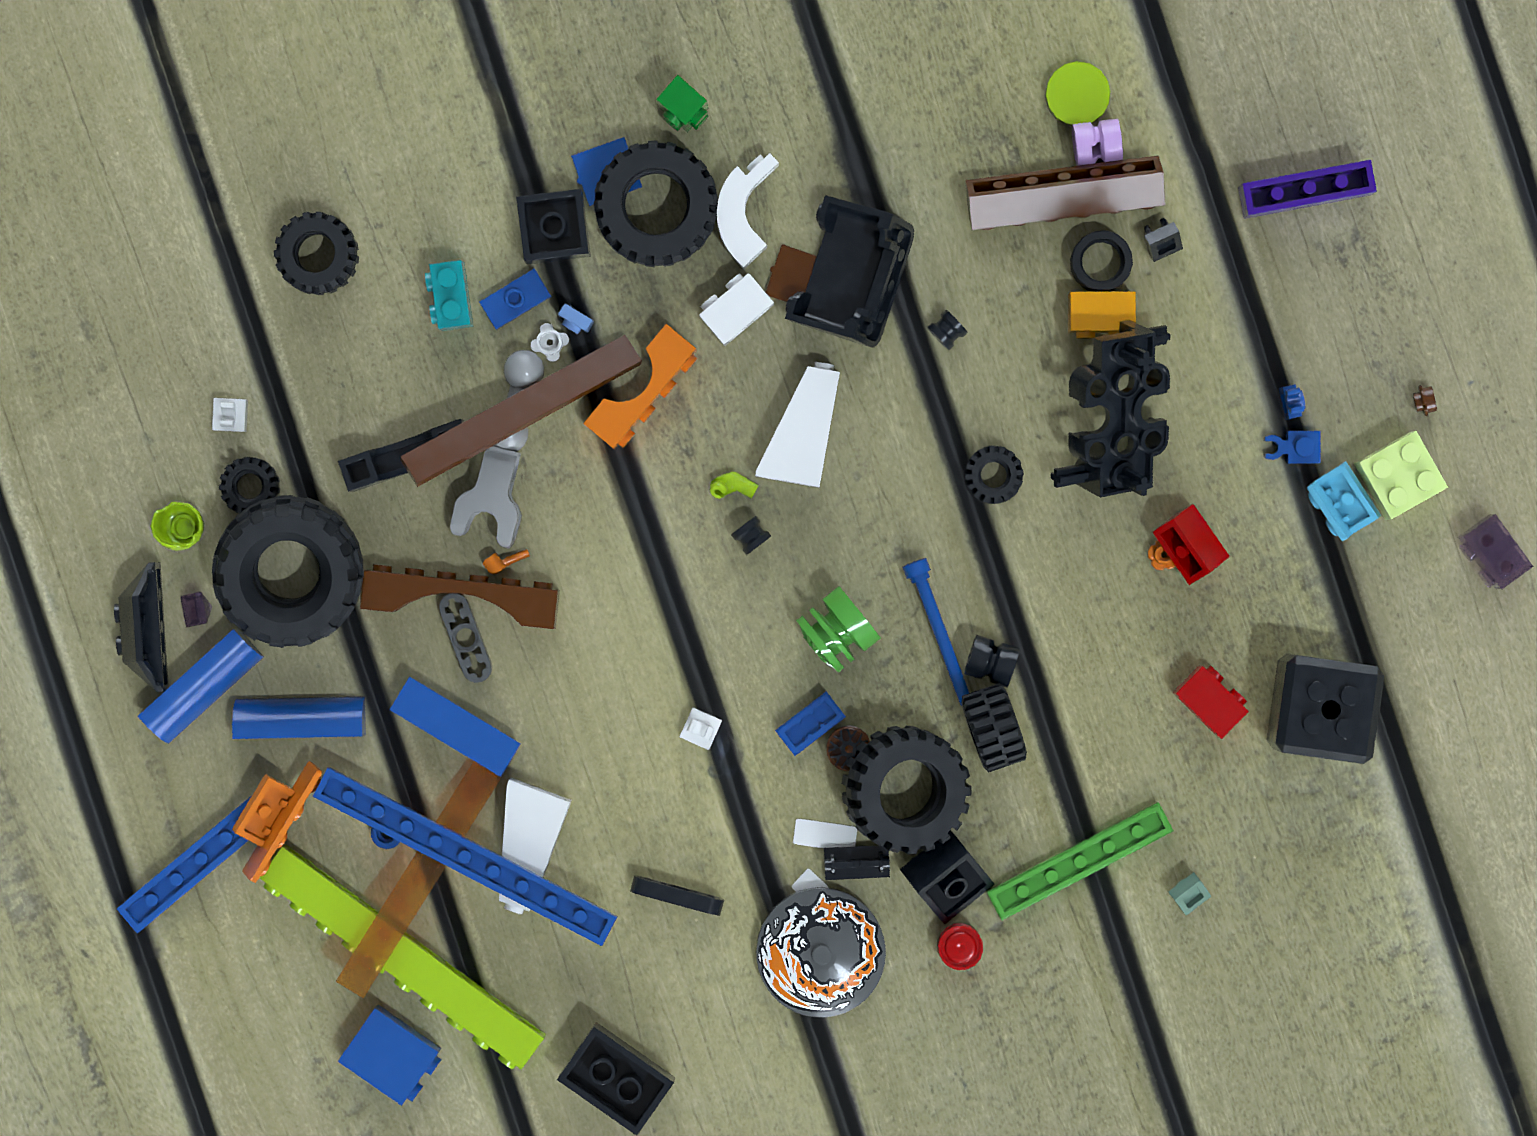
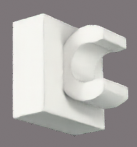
(230, 415)
(700, 728)

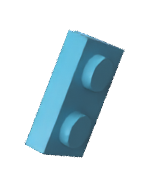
(1342, 501)

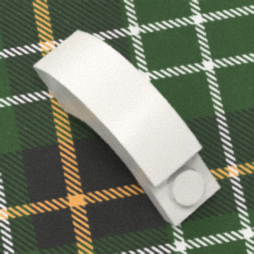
(733, 226)

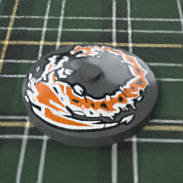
(820, 952)

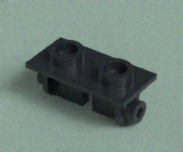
(856, 862)

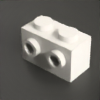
(735, 308)

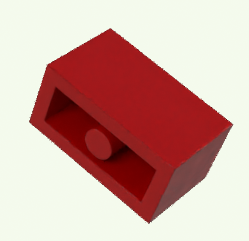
(1191, 544)
(1211, 700)

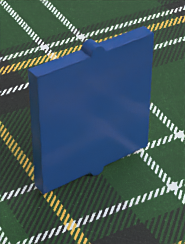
(593, 161)

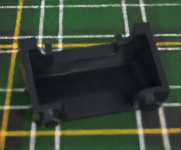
(853, 272)

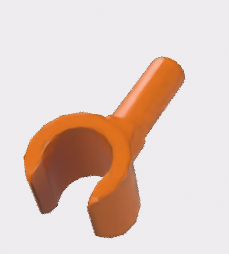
(495, 564)

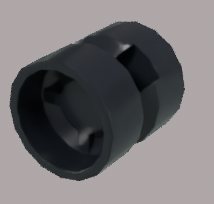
(991, 661)

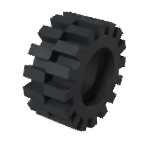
(1013, 469)
(236, 470)

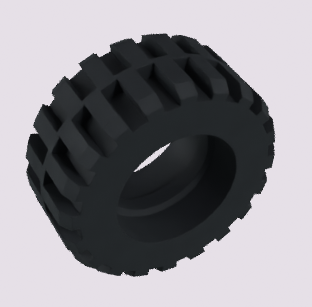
(656, 159)
(940, 811)

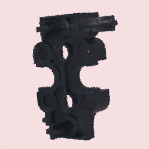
(1099, 463)

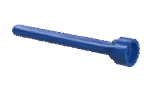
(918, 574)

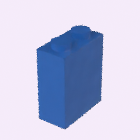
(391, 1055)

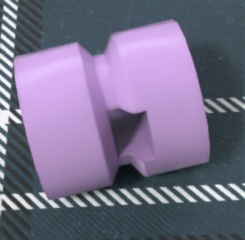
(1097, 142)

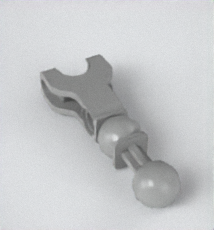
(500, 464)

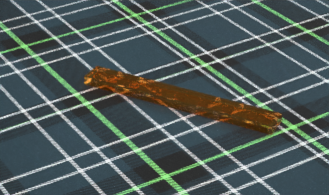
(415, 885)

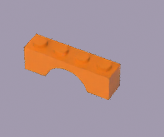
(668, 356)

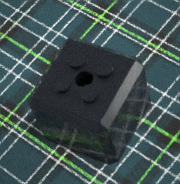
(1296, 715)

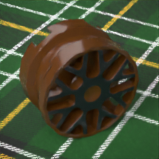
(843, 744)

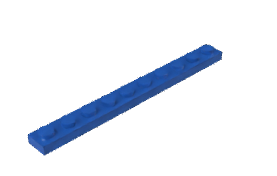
(465, 856)

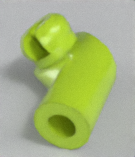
(730, 483)

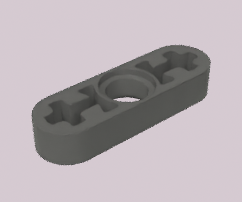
(481, 657)

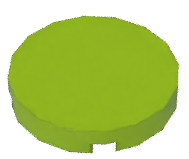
(1077, 93)

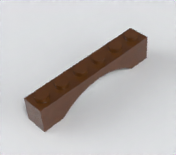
(527, 605)

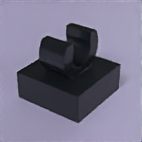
(1163, 240)

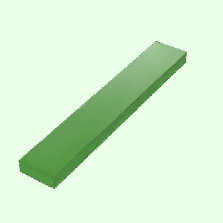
(1080, 861)

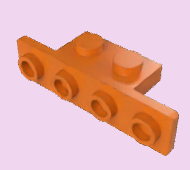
(270, 816)

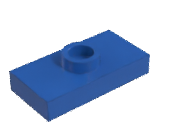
(515, 299)
(810, 723)

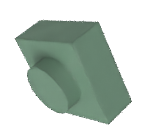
(1189, 893)

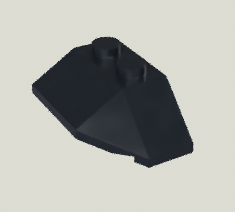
(143, 627)

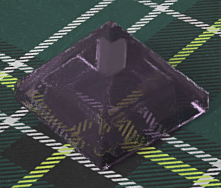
(195, 609)

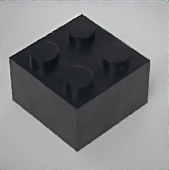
(553, 226)

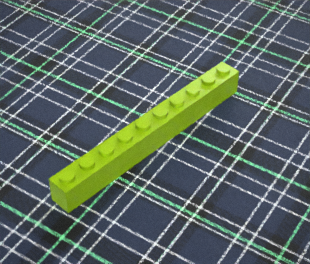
(410, 963)

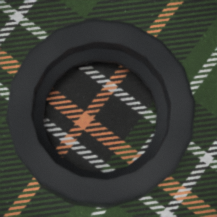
(1123, 250)

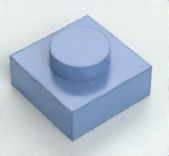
(575, 320)

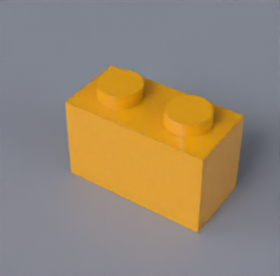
(1099, 312)

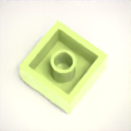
(1400, 475)

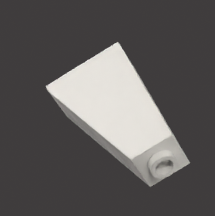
(802, 435)
(531, 829)

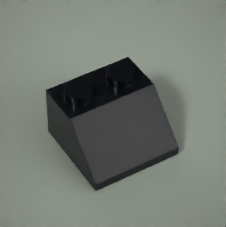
(947, 878)

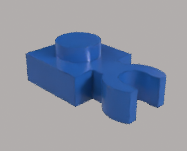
(1292, 401)
(1300, 447)

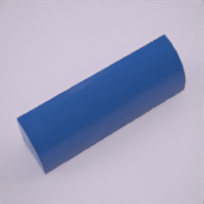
(201, 686)
(299, 717)
(455, 726)

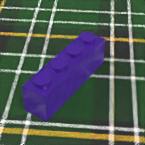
(1307, 189)

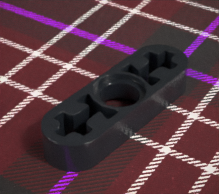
(677, 895)

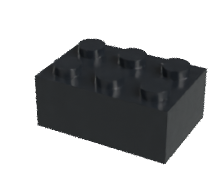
(616, 1078)

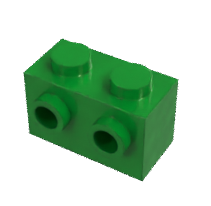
(682, 105)

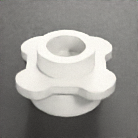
(546, 333)

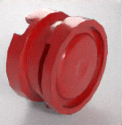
(960, 946)

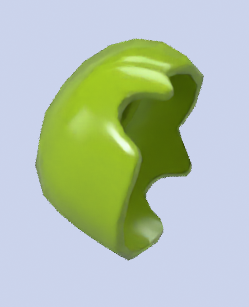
(177, 526)

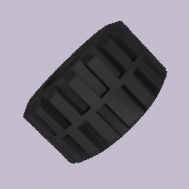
(288, 253)
(994, 727)

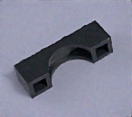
(385, 462)

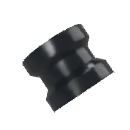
(947, 329)
(751, 535)

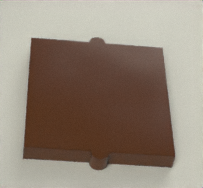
(790, 273)

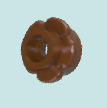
(1425, 400)

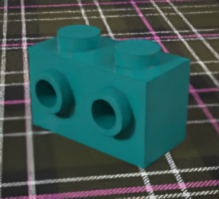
(450, 294)

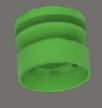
(838, 629)

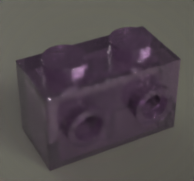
(1494, 552)

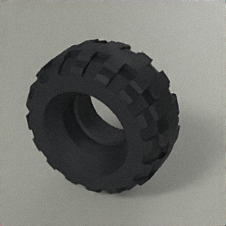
(276, 618)

